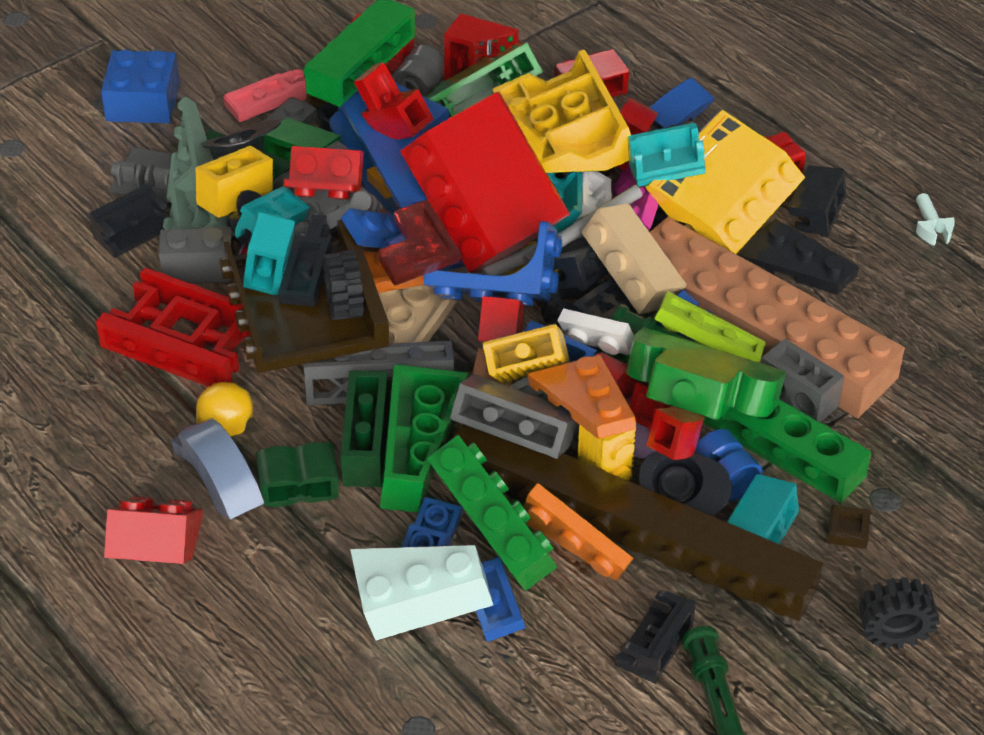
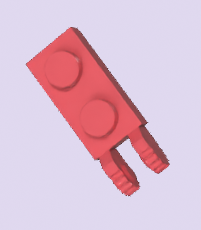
(266, 94)

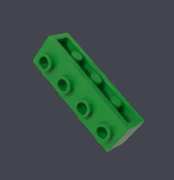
(365, 42)
(492, 513)

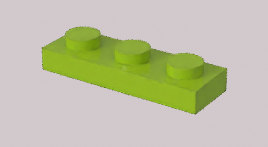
(707, 328)

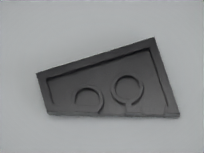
(792, 253)

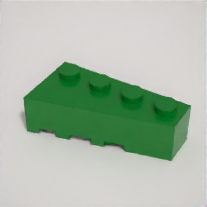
(416, 429)

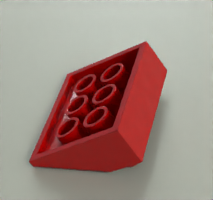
(484, 182)

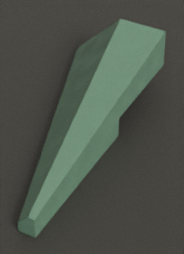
(182, 174)

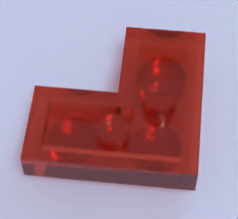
(425, 248)

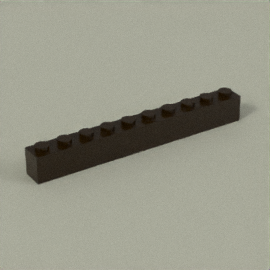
(659, 526)

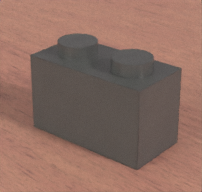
(194, 253)

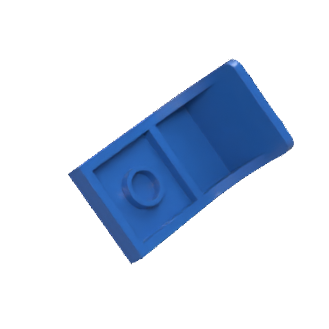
(529, 284)

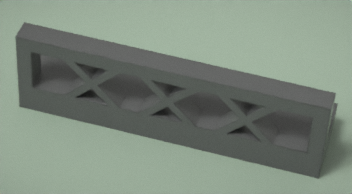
(418, 354)

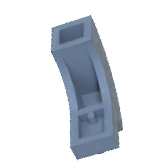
(220, 467)

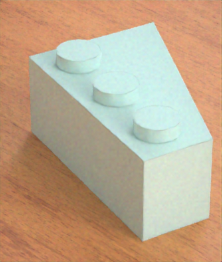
(418, 586)

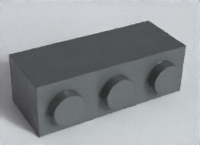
(513, 415)

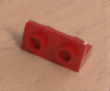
(325, 171)

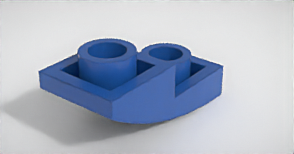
(681, 104)
(434, 524)

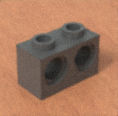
(808, 381)

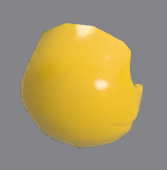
(227, 405)

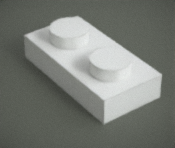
(596, 331)

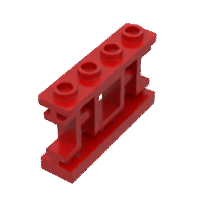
(166, 347)

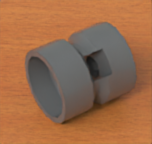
(420, 69)

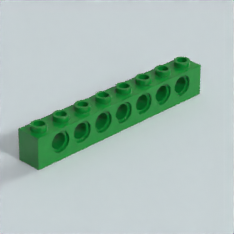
(797, 446)

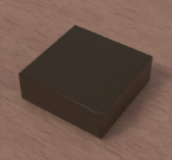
(849, 526)

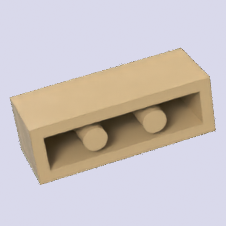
(632, 257)

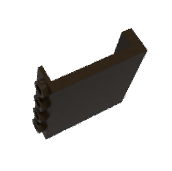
(302, 334)

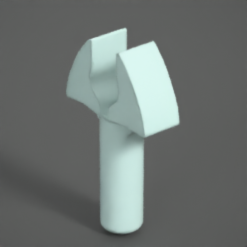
(932, 222)

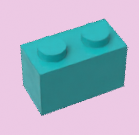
(268, 253)

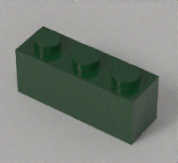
(364, 429)

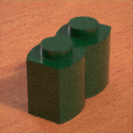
(297, 474)

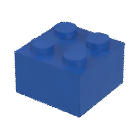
(140, 86)

